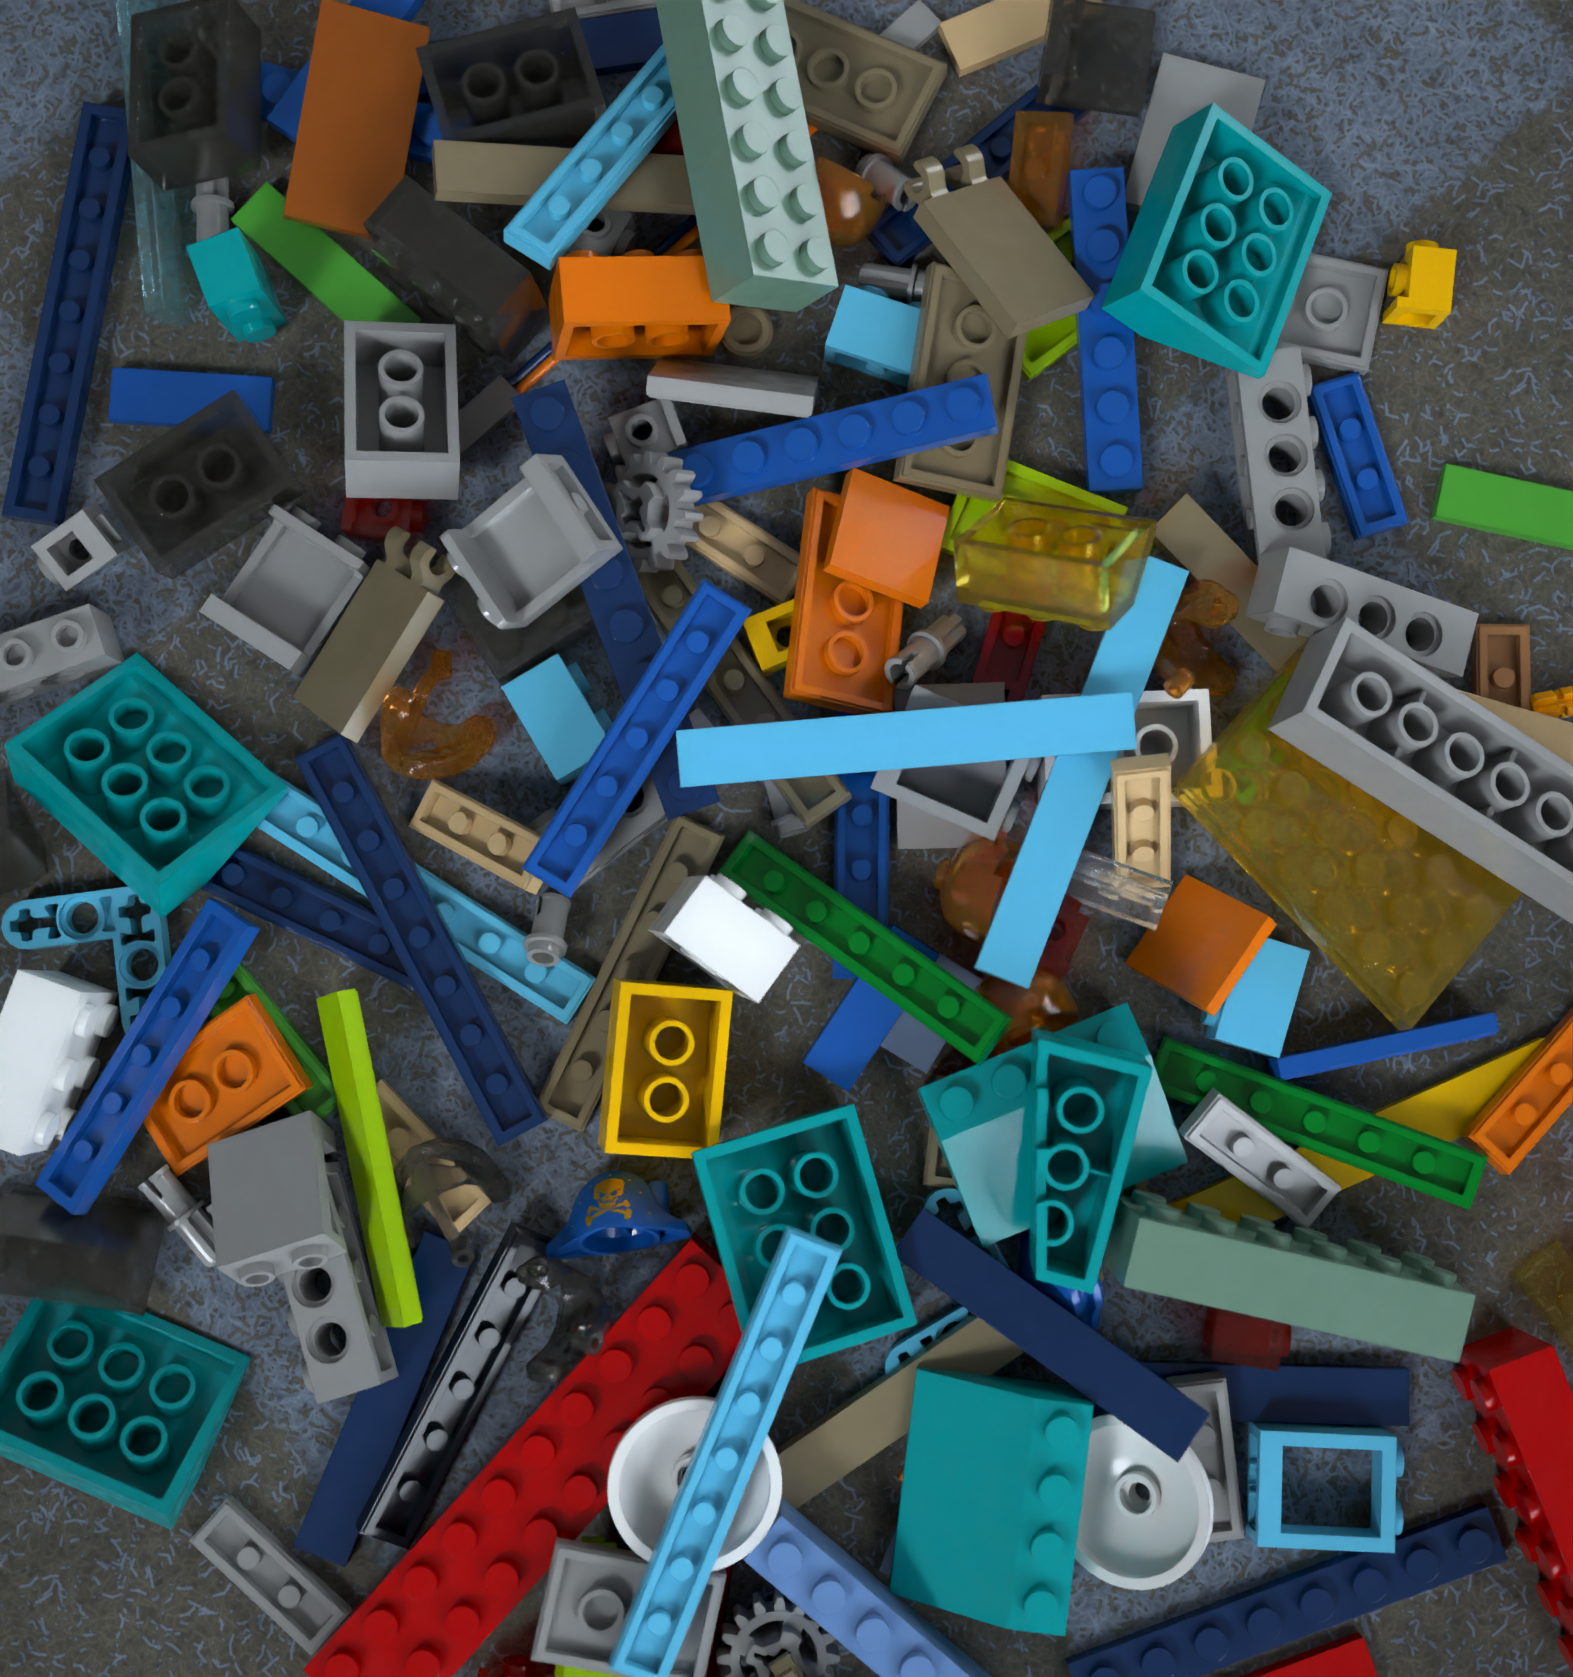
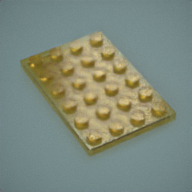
(1345, 867)

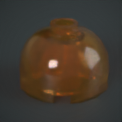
(847, 204)
(974, 884)
(1043, 1006)

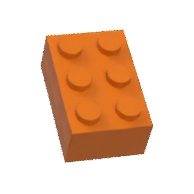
(633, 307)

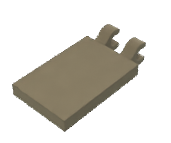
(995, 244)
(375, 636)

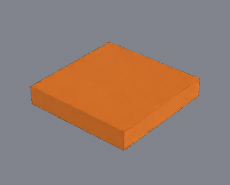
(886, 538)
(1201, 944)

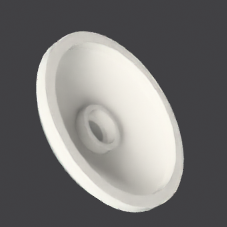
(649, 1472)
(1135, 1539)

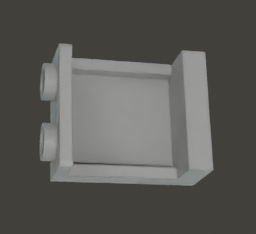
(531, 544)
(291, 590)
(273, 1200)

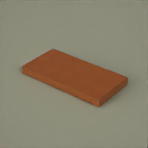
(354, 117)

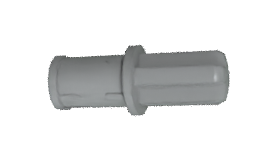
(212, 208)
(895, 281)
(925, 651)
(182, 1213)

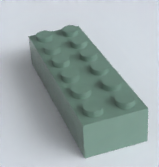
(748, 152)
(1288, 1276)

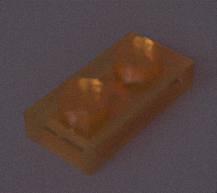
(1041, 163)

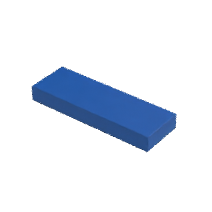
(173, 396)
(1357, 456)
(857, 1026)

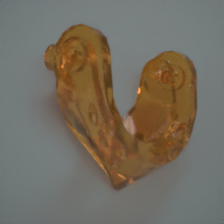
(1191, 657)
(457, 744)

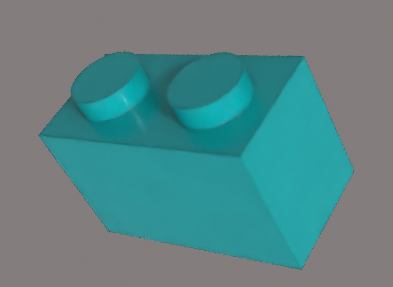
(237, 286)

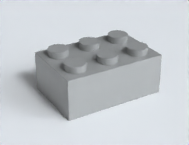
(401, 410)

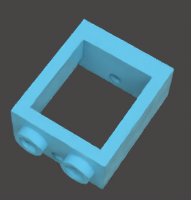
(1265, 1486)

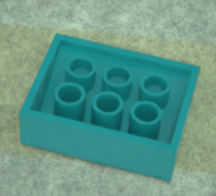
(1218, 245)
(145, 781)
(986, 1127)
(821, 1181)
(115, 1404)
(992, 1498)

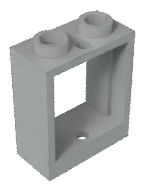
(1004, 808)

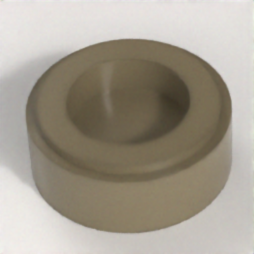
(748, 333)

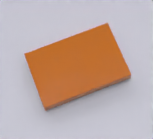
(224, 1084)

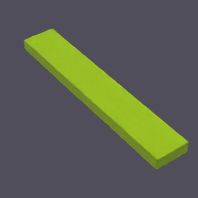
(369, 1159)

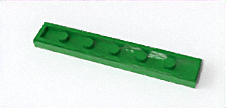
(867, 948)
(1325, 1124)

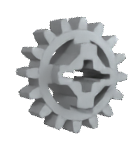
(655, 511)
(766, 1631)

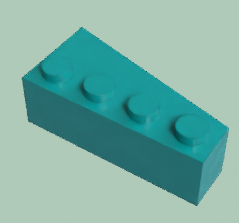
(1081, 1142)

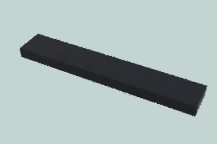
(454, 1393)

